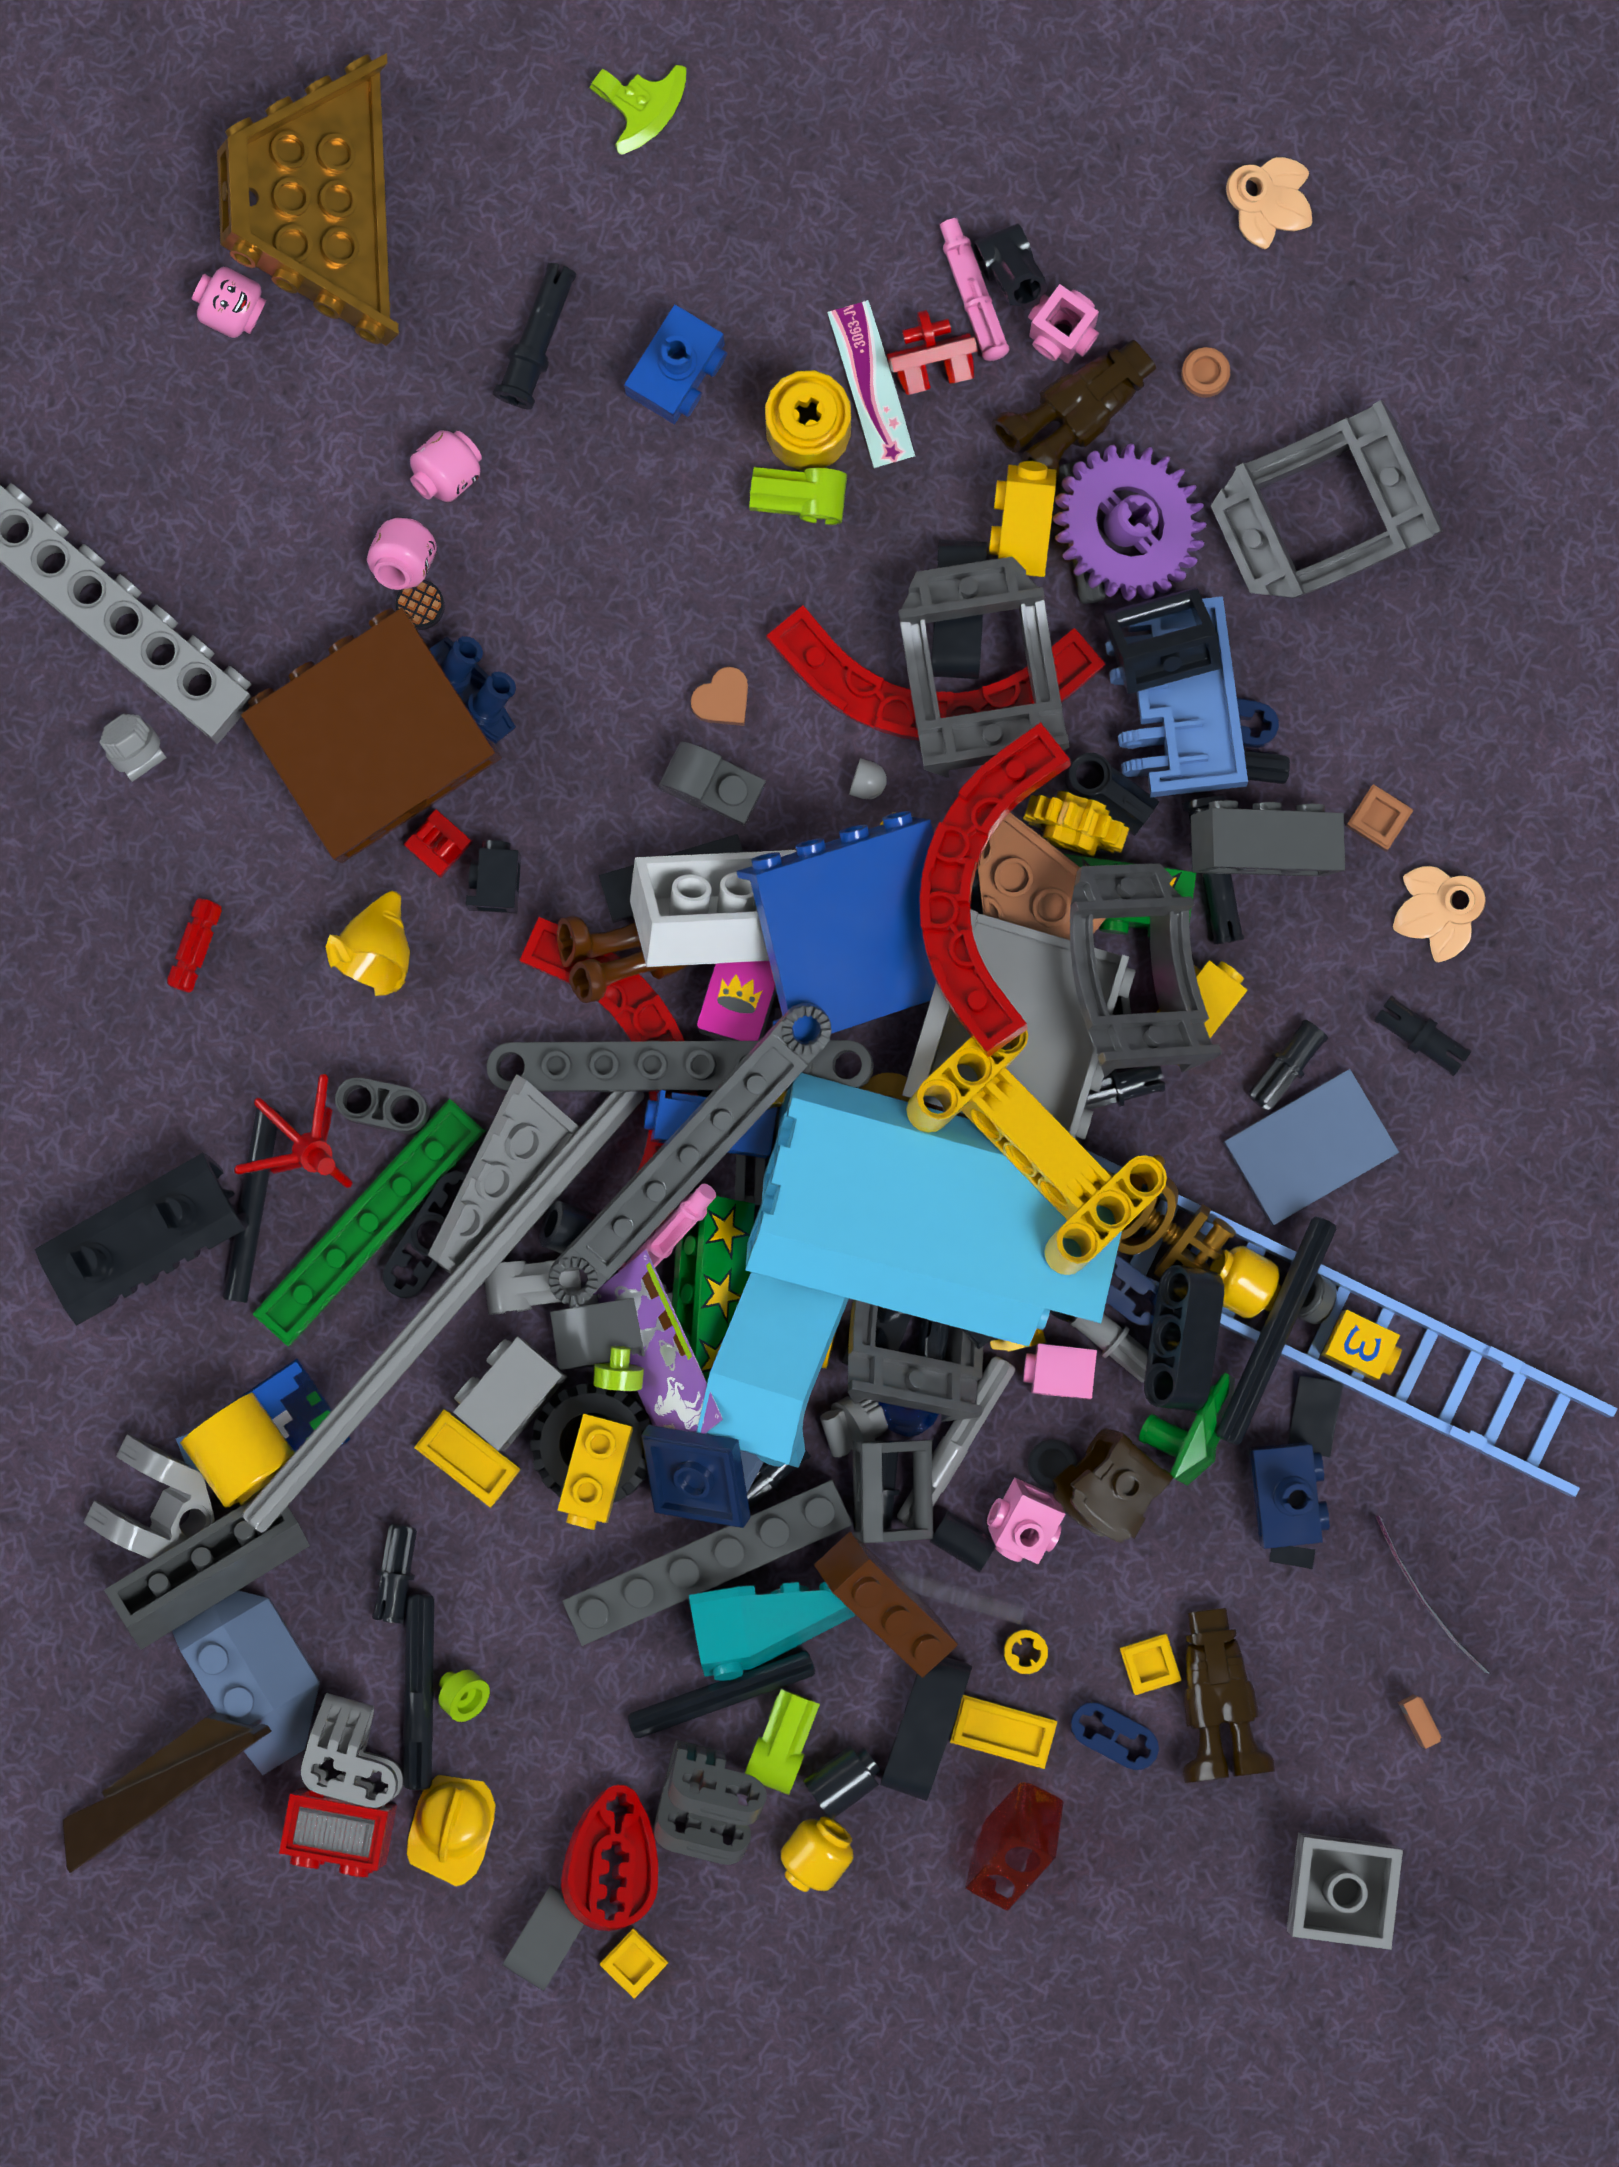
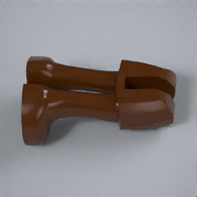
(589, 976)

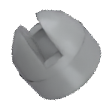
(868, 780)

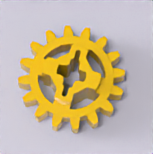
(1076, 823)

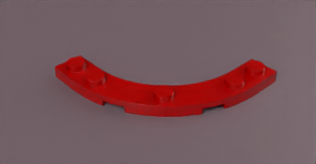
(890, 707)
(950, 875)
(628, 1000)

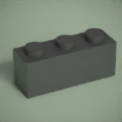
(1267, 840)

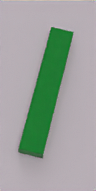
(369, 1223)

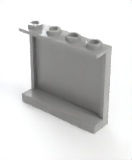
(1039, 982)

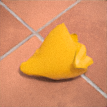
(373, 946)

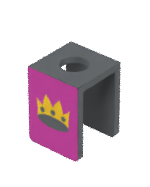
(738, 1001)

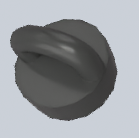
(1319, 1301)

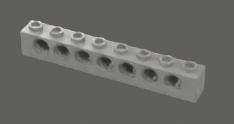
(212, 712)

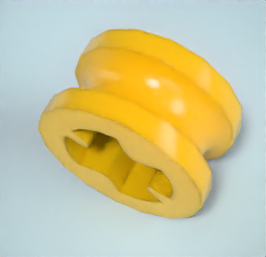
(1037, 1643)

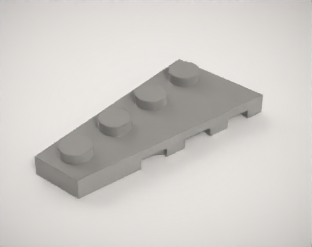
(513, 1154)

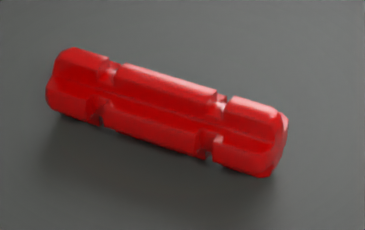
(194, 945)

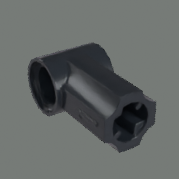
(1012, 266)
(1121, 796)

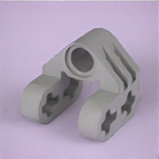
(185, 1493)
(343, 1735)

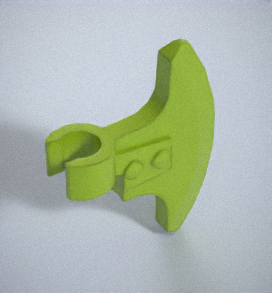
(643, 103)

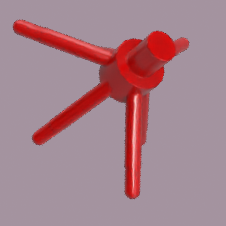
(309, 1149)

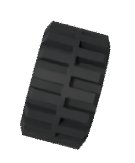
(568, 1408)

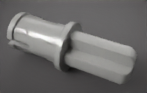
(1116, 1344)

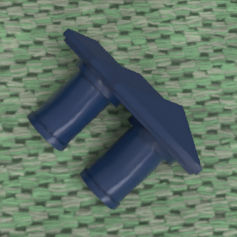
(481, 693)

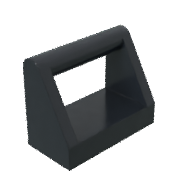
(1169, 655)

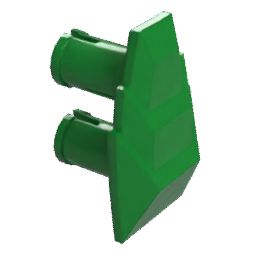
(1195, 1448)

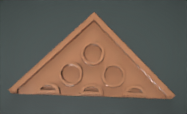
(1027, 880)

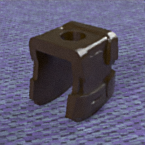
(1110, 1486)

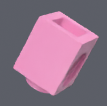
(1061, 1371)

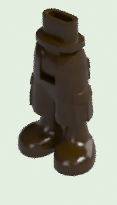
(1080, 403)
(1218, 1695)

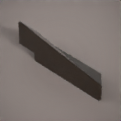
(156, 1785)

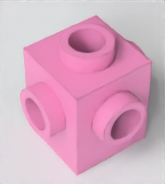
(1063, 308)
(1025, 1522)

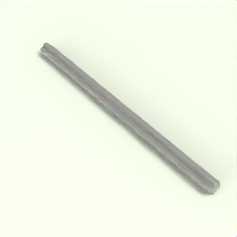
(440, 1309)

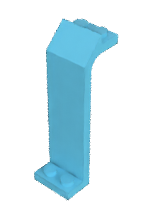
(771, 1366)

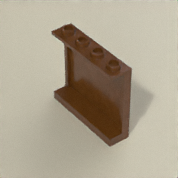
(369, 734)

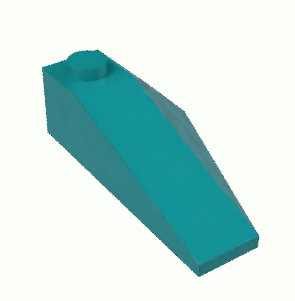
(747, 1629)

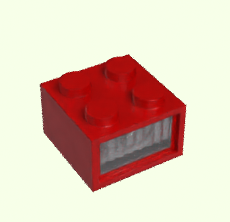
(336, 1832)

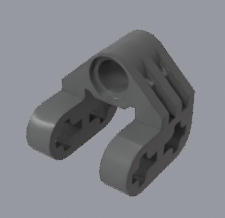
(706, 1801)

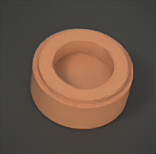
(1205, 372)

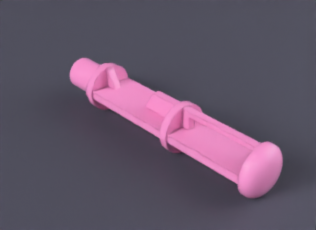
(973, 291)
(678, 1223)

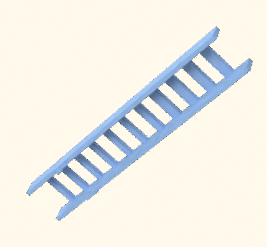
(1482, 1444)

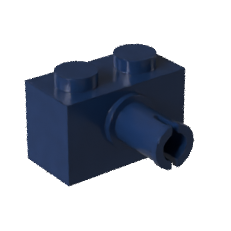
(1287, 1494)

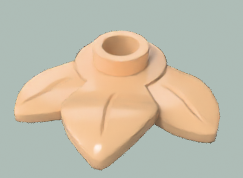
(1277, 201)
(1434, 915)

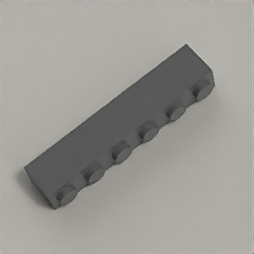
(706, 1563)

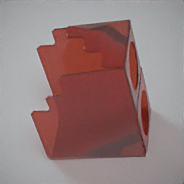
(1023, 1819)

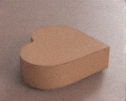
(722, 699)

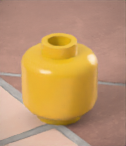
(1248, 1281)
(817, 1854)

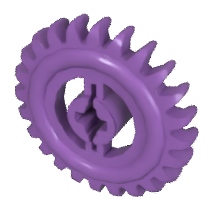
(1158, 502)

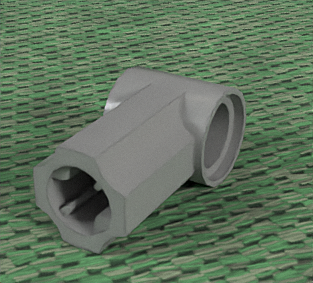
(525, 1285)

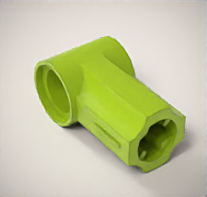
(808, 494)
(778, 1752)

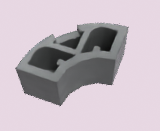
(589, 1330)

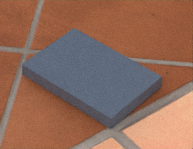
(1311, 1147)

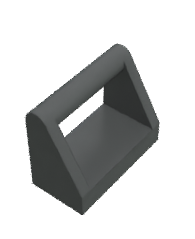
(868, 1490)

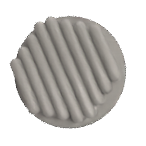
(131, 745)
(852, 1423)

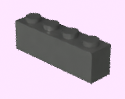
(202, 1573)

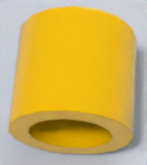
(815, 442)
(238, 1450)

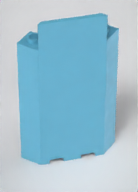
(913, 1218)

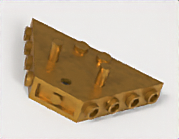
(316, 198)

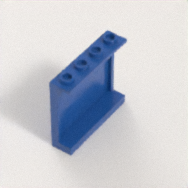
(847, 922)

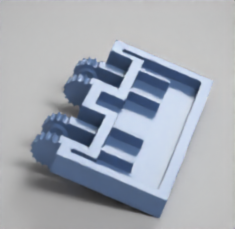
(1197, 717)

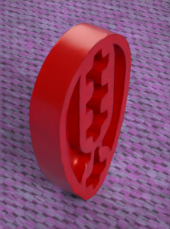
(584, 1863)

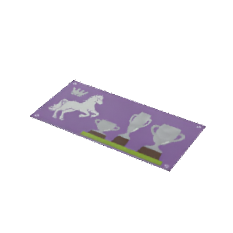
(671, 1377)

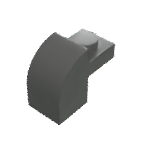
(712, 783)

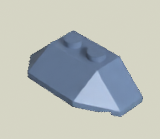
(253, 1673)

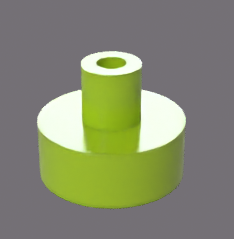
(618, 1373)
(463, 1694)

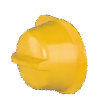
(451, 1828)

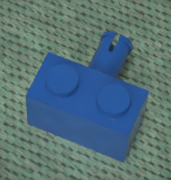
(676, 365)

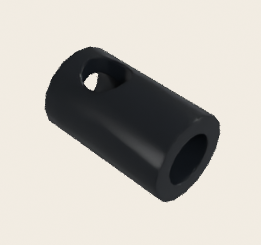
(963, 1541)

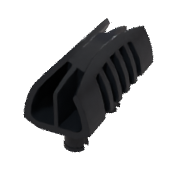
(140, 1238)

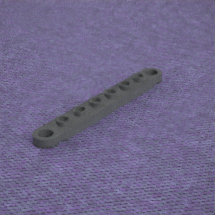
(651, 1065)
(689, 1154)

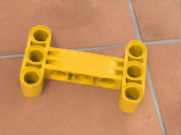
(1038, 1150)

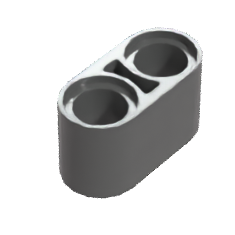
(382, 1106)
(544, 1940)

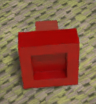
(438, 843)

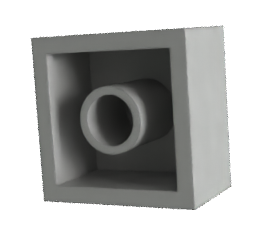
(508, 1393)
(1344, 1891)

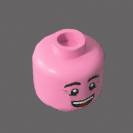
(228, 302)
(445, 465)
(401, 553)

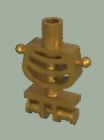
(1162, 1227)

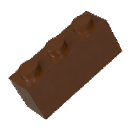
(886, 1604)

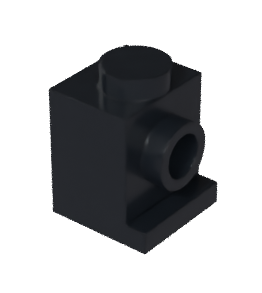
(495, 878)

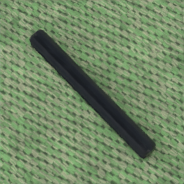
(1276, 1330)

